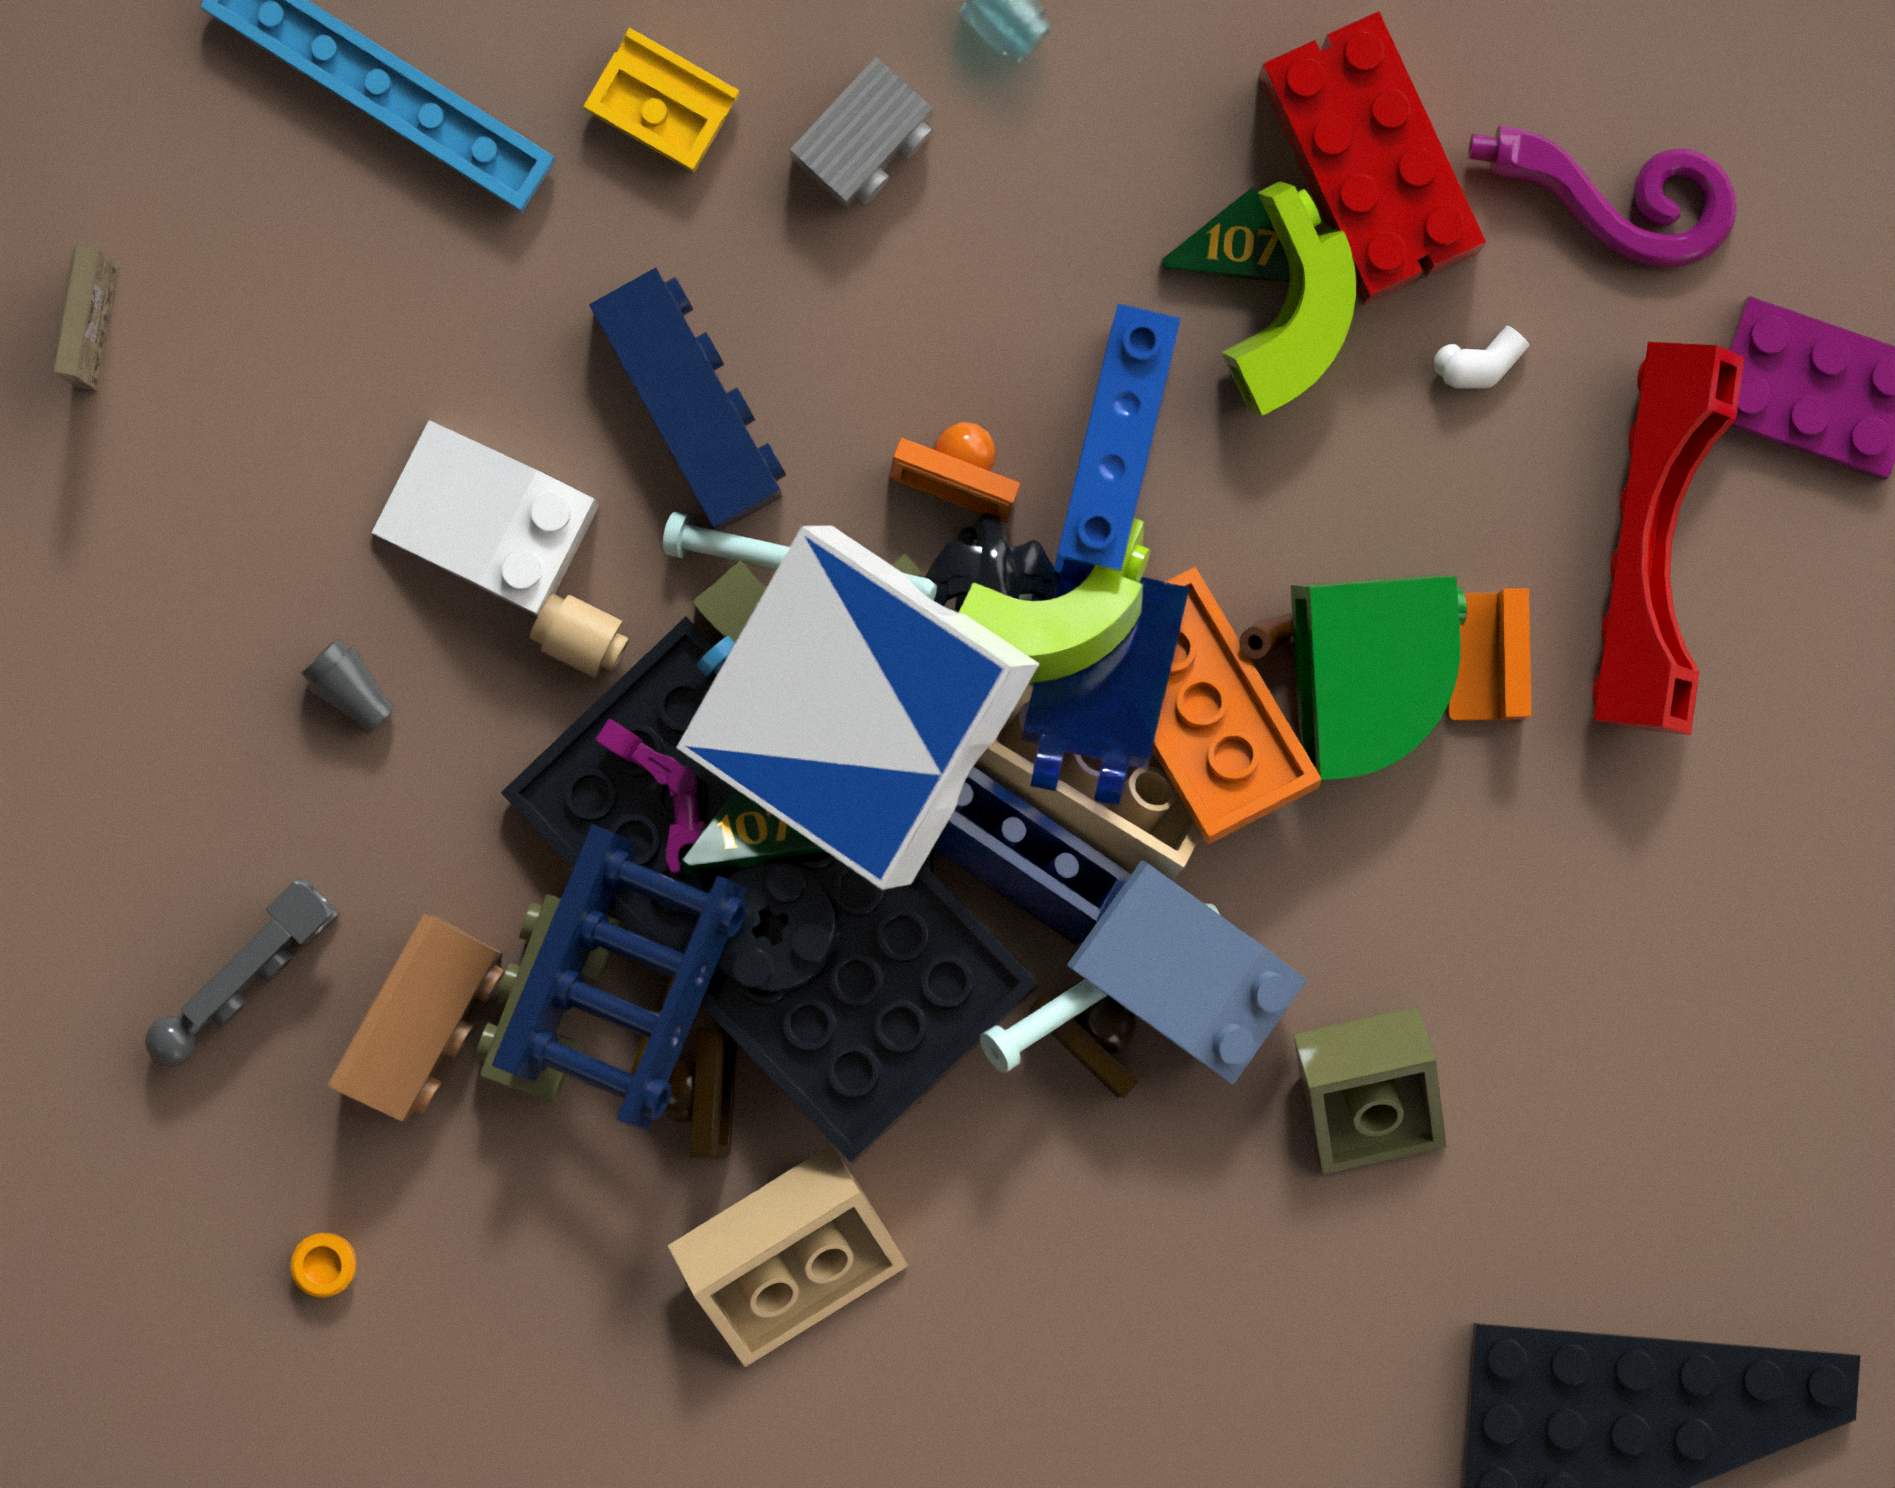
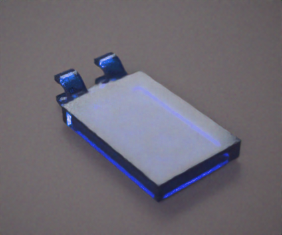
(1114, 703)

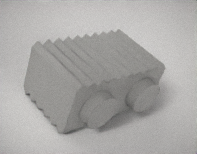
(863, 135)

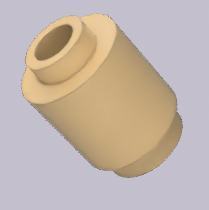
(579, 635)

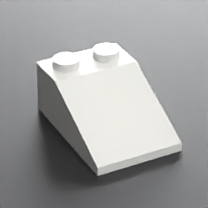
(486, 518)

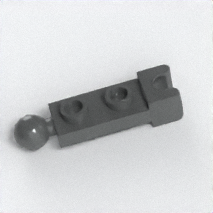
(298, 916)

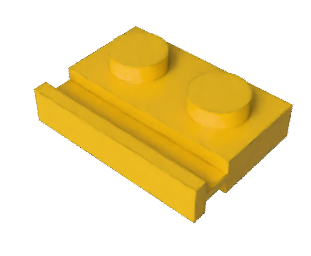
(661, 100)

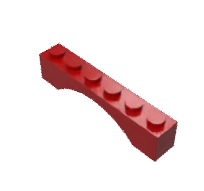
(1683, 409)

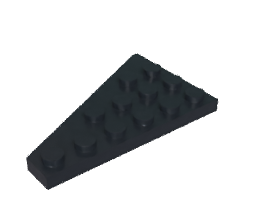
(1639, 1407)

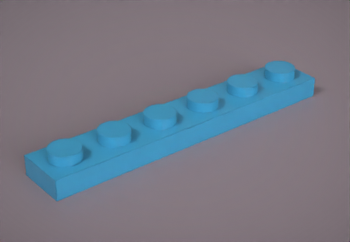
(392, 94)

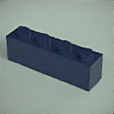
(687, 399)
(1029, 858)

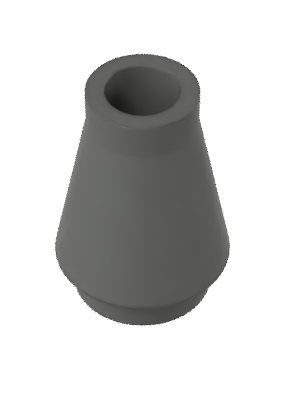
(347, 685)

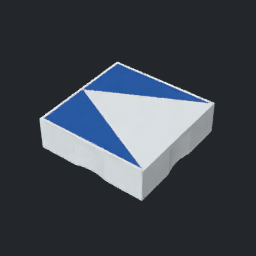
(856, 706)

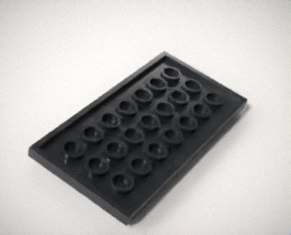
(908, 964)

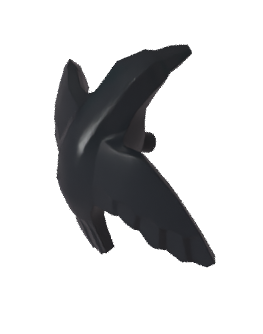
(993, 565)

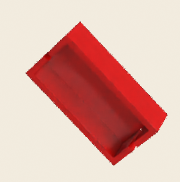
(1372, 156)

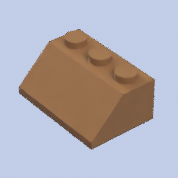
(418, 1019)

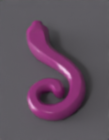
(1538, 160)

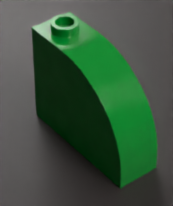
(1373, 667)

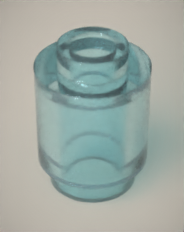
(1008, 24)

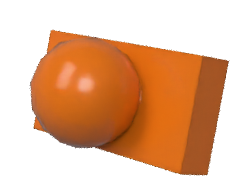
(957, 470)

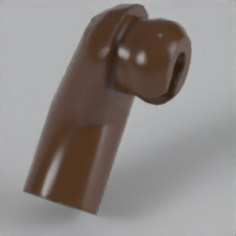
(1267, 636)

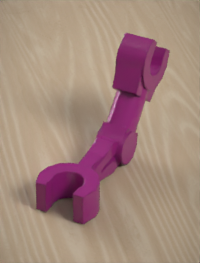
(668, 772)

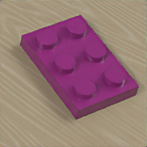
(1816, 388)

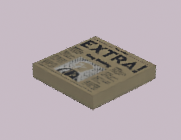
(85, 318)

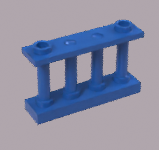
(1118, 438)

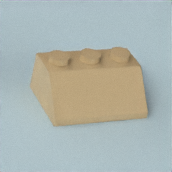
(787, 1256)

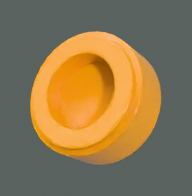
(323, 1264)

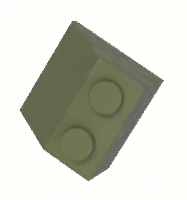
(1371, 1090)

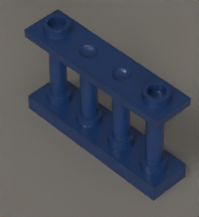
(558, 986)

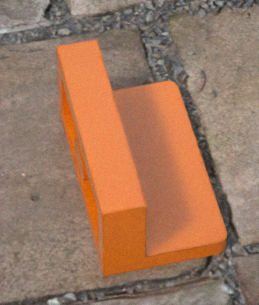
(1494, 658)

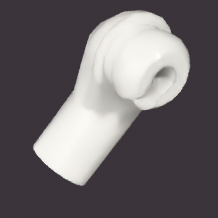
(1480, 367)

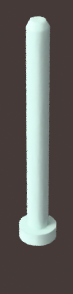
(682, 535)
(1003, 1045)

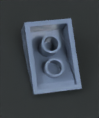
(1187, 972)

